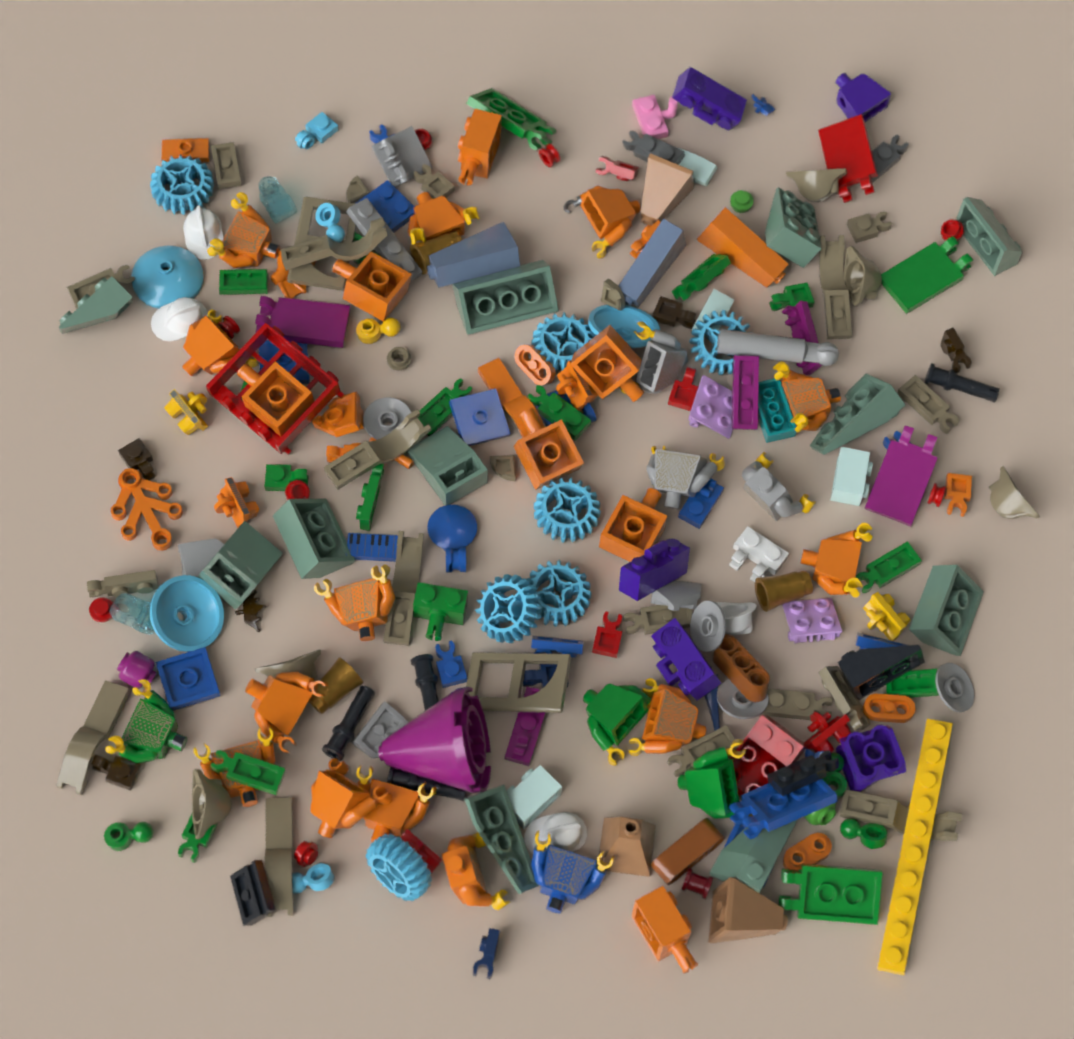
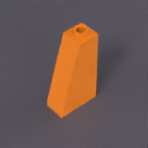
(744, 248)

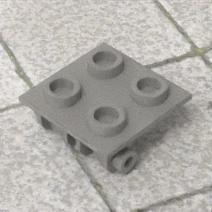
(401, 156)

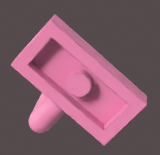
(651, 117)

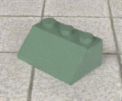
(988, 236)
(313, 537)
(946, 609)

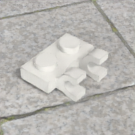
(759, 550)

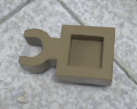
(435, 184)
(866, 227)

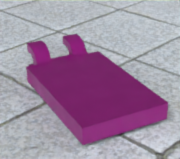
(306, 320)
(902, 478)

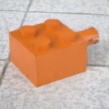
(479, 145)
(374, 285)
(608, 364)
(275, 396)
(546, 451)
(633, 526)
(664, 927)

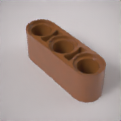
(742, 669)
(687, 851)

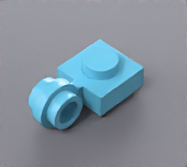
(318, 128)

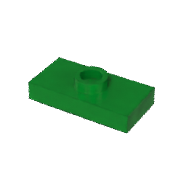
(243, 281)
(915, 684)

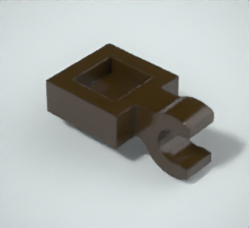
(670, 311)
(953, 346)
(138, 457)
(119, 772)

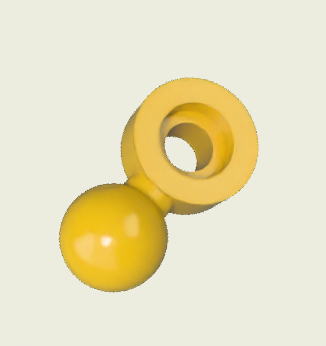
(389, 327)

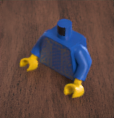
(565, 874)

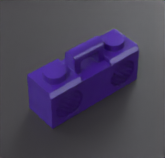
(709, 99)
(654, 569)
(679, 649)

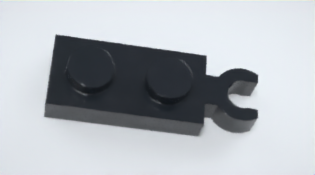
(802, 773)

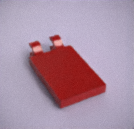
(849, 147)

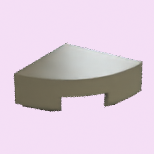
(356, 190)
(612, 295)
(504, 466)

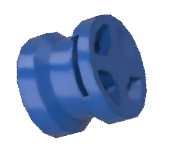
(455, 560)

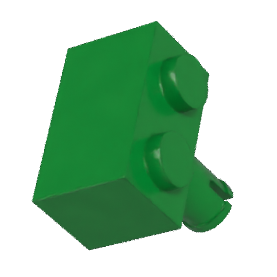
(438, 606)

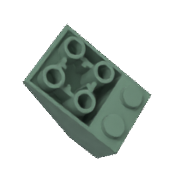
(792, 228)
(100, 307)
(449, 465)
(240, 565)

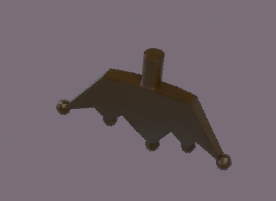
(250, 610)

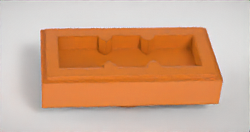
(194, 147)

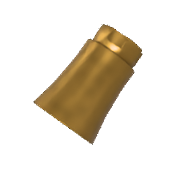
(421, 250)
(782, 589)
(341, 681)

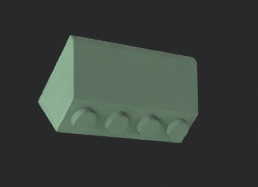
(506, 297)

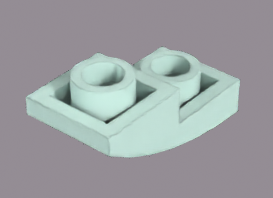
(702, 168)
(716, 302)

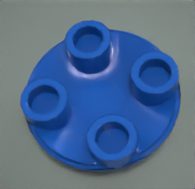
(452, 527)

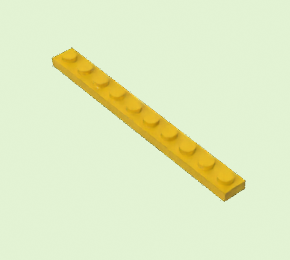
(915, 847)

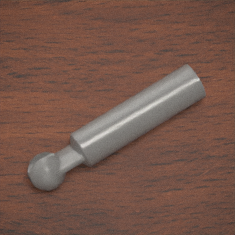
(775, 347)

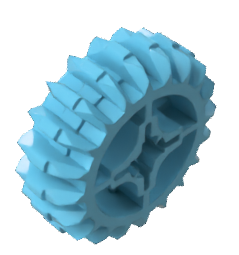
(180, 176)
(704, 328)
(554, 334)
(571, 497)
(575, 586)
(520, 611)
(398, 867)

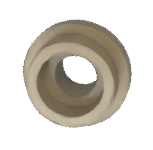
(398, 352)

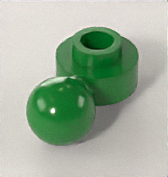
(835, 778)
(141, 833)
(871, 835)

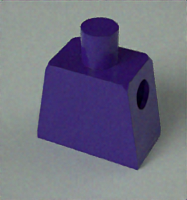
(861, 96)

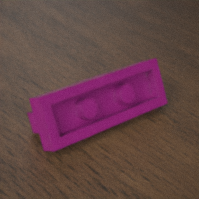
(803, 328)
(745, 392)
(525, 734)

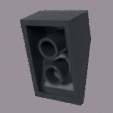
(876, 667)

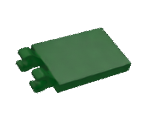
(513, 117)
(925, 275)
(834, 893)

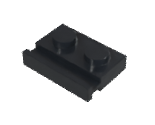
(252, 893)

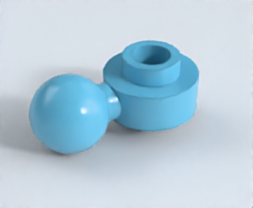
(324, 219)
(317, 877)

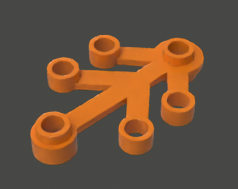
(144, 506)

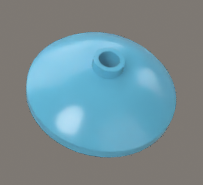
(162, 287)
(623, 322)
(199, 606)

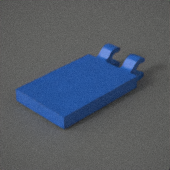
(773, 810)

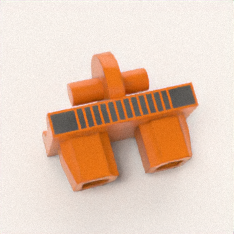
(575, 387)
(232, 503)

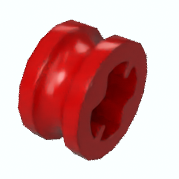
(549, 155)
(229, 326)
(936, 495)

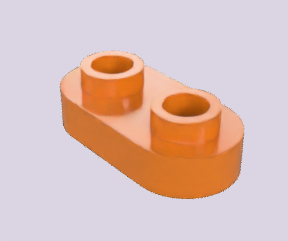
(535, 367)
(888, 708)
(807, 851)

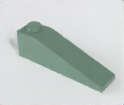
(867, 406)
(499, 829)
(752, 859)

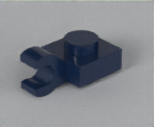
(541, 676)
(489, 947)

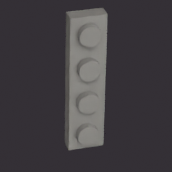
(390, 247)

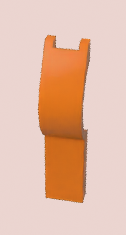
(512, 400)

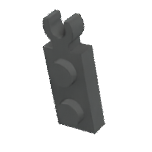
(648, 144)
(887, 155)

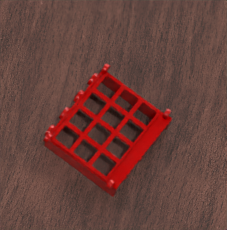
(293, 351)

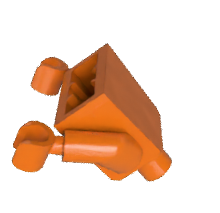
(281, 702)
(340, 800)

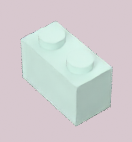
(850, 476)
(533, 795)

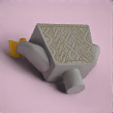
(661, 360)
(680, 473)
(770, 492)

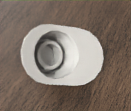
(199, 229)
(173, 320)
(738, 617)
(565, 829)

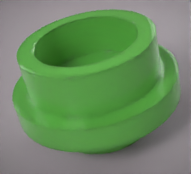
(741, 201)

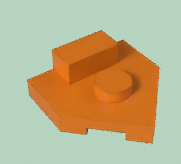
(342, 416)

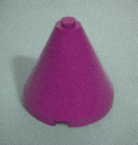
(444, 743)

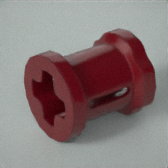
(697, 883)

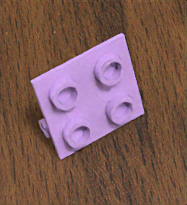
(712, 407)
(812, 618)

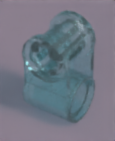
(275, 199)
(137, 613)

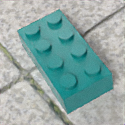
(774, 411)

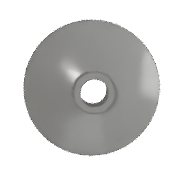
(384, 411)
(708, 626)
(954, 687)
(730, 701)

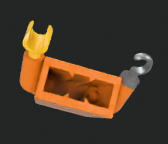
(608, 213)

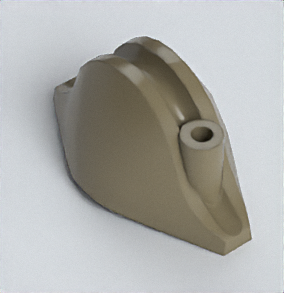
(817, 184)
(860, 276)
(1008, 500)
(302, 664)
(209, 802)

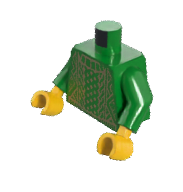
(149, 729)

